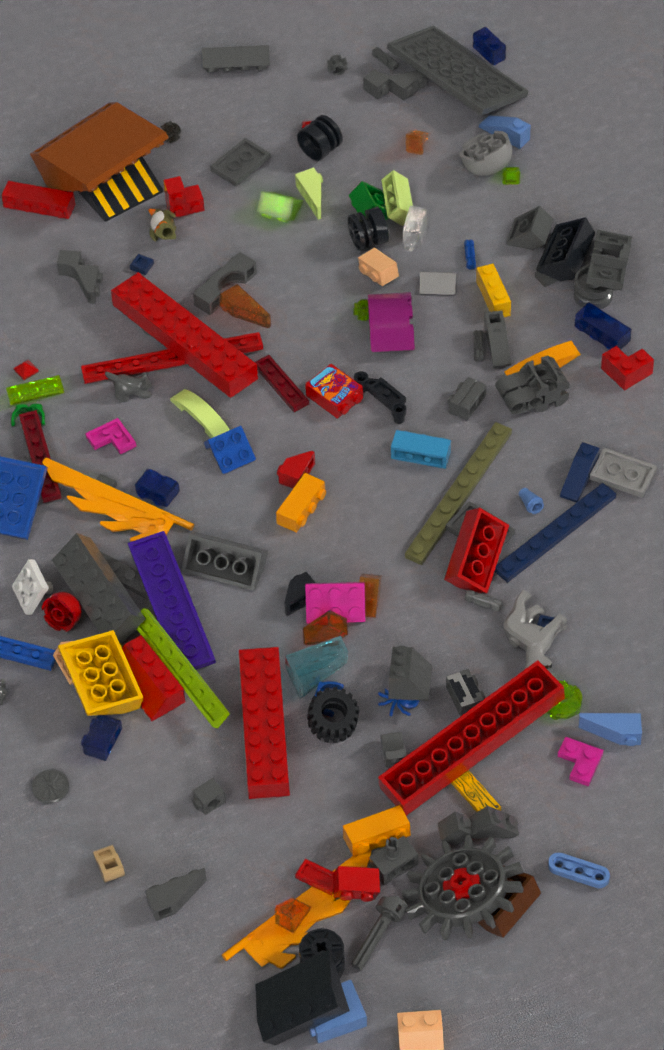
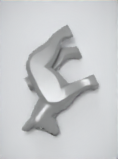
(529, 636)

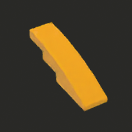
(561, 353)

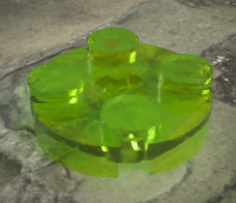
(571, 706)

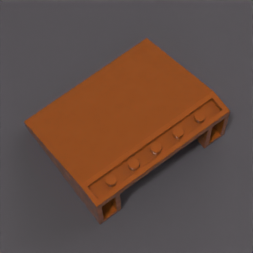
(96, 148)

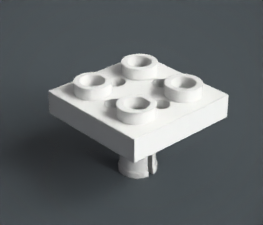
(31, 587)

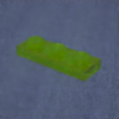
(35, 390)

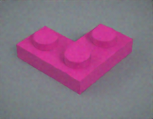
(114, 433)
(585, 759)

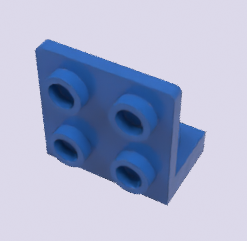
(231, 449)

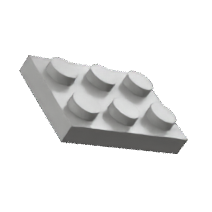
(623, 472)

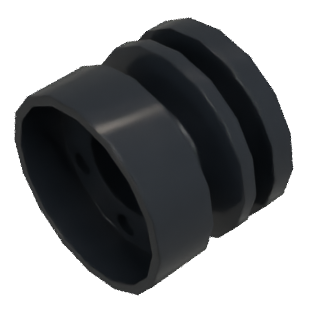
(319, 137)
(368, 228)
(319, 941)

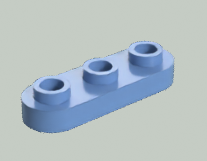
(572, 864)

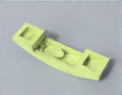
(200, 412)

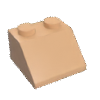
(420, 1030)

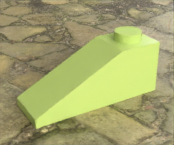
(310, 187)

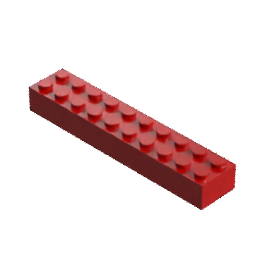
(184, 335)
(471, 737)

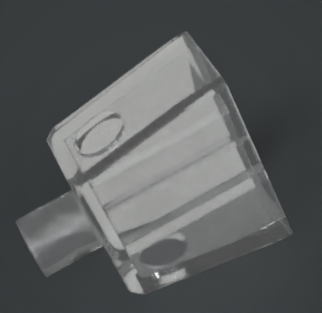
(415, 233)

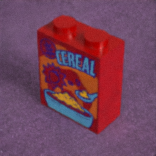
(334, 391)

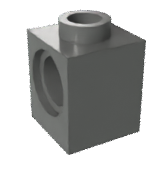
(208, 796)

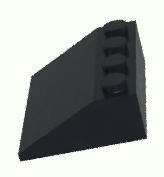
(299, 999)

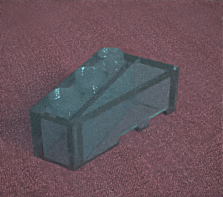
(315, 664)

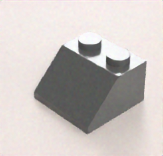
(530, 229)

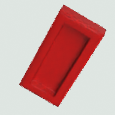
(316, 876)

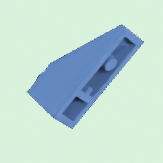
(517, 130)
(615, 727)

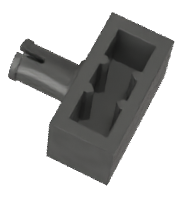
(394, 859)

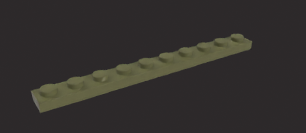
(458, 493)

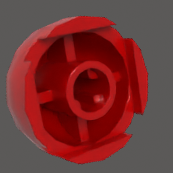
(62, 611)

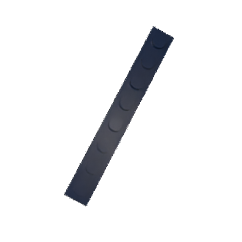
(555, 532)

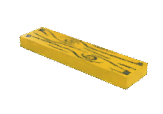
(474, 792)

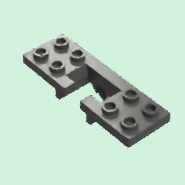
(609, 270)

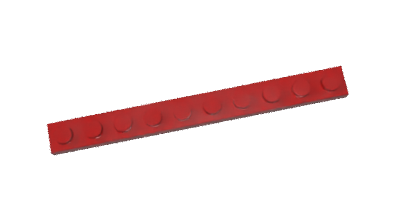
(158, 360)

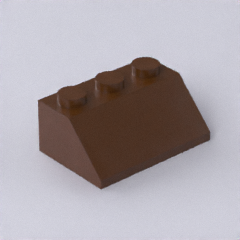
(521, 902)

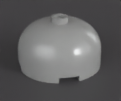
(487, 153)

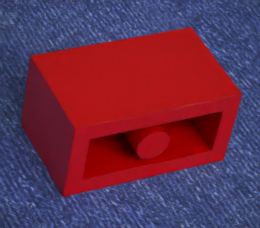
(356, 883)

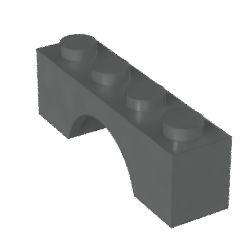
(237, 270)

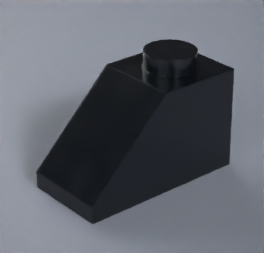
(296, 593)

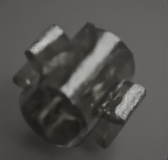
(172, 130)

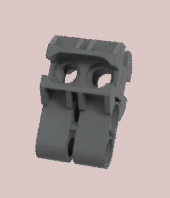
(534, 387)

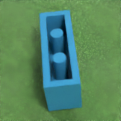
(420, 449)

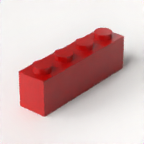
(38, 199)

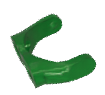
(22, 408)

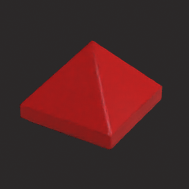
(25, 369)

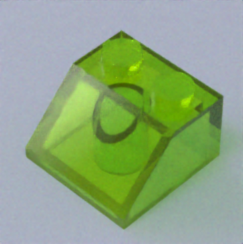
(279, 206)

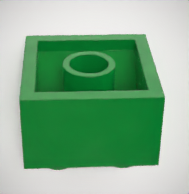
(367, 197)

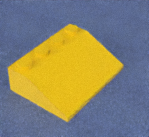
(101, 675)

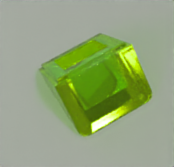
(511, 175)

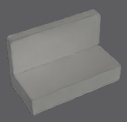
(437, 283)

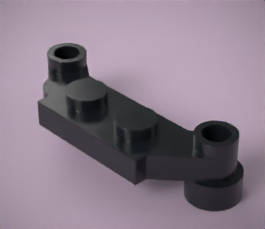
(385, 394)

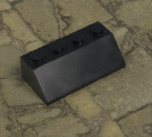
(566, 249)

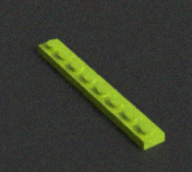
(182, 670)

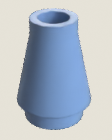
(532, 502)

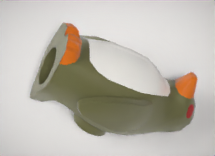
(162, 224)

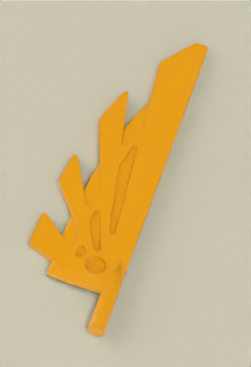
(103, 499)
(270, 939)

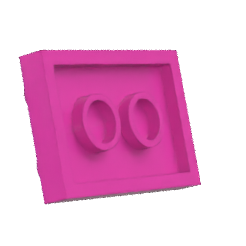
(342, 598)

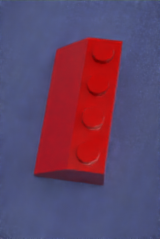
(476, 551)
(155, 681)

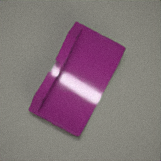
(390, 322)

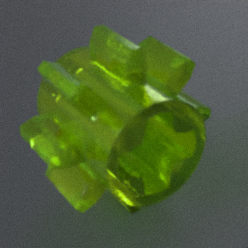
(361, 309)

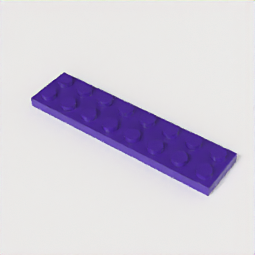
(171, 597)

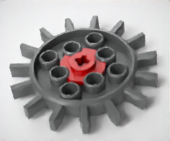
(462, 887)

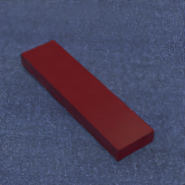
(281, 383)

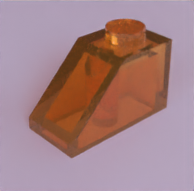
(372, 593)
(325, 628)

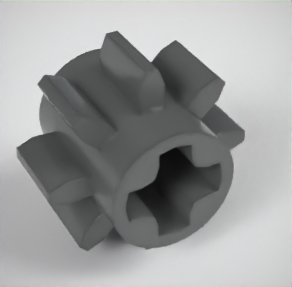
(337, 65)

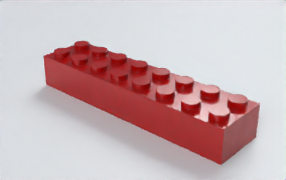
(263, 723)

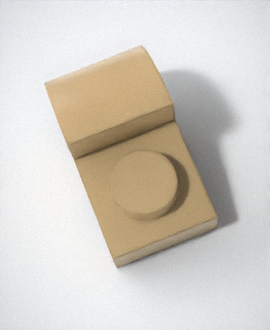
(109, 863)

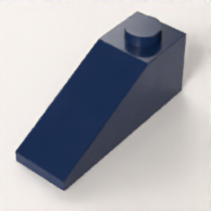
(580, 472)

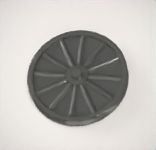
(50, 786)

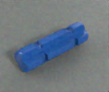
(469, 254)

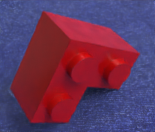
(182, 200)
(627, 370)

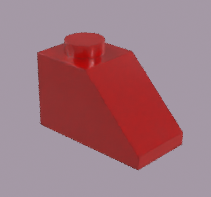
(295, 467)

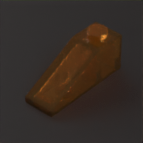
(244, 307)

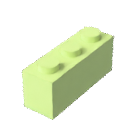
(396, 196)

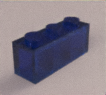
(602, 327)

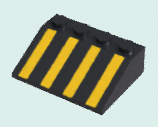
(124, 190)

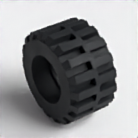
(337, 700)

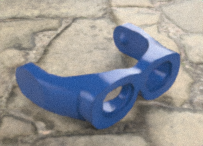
(321, 686)

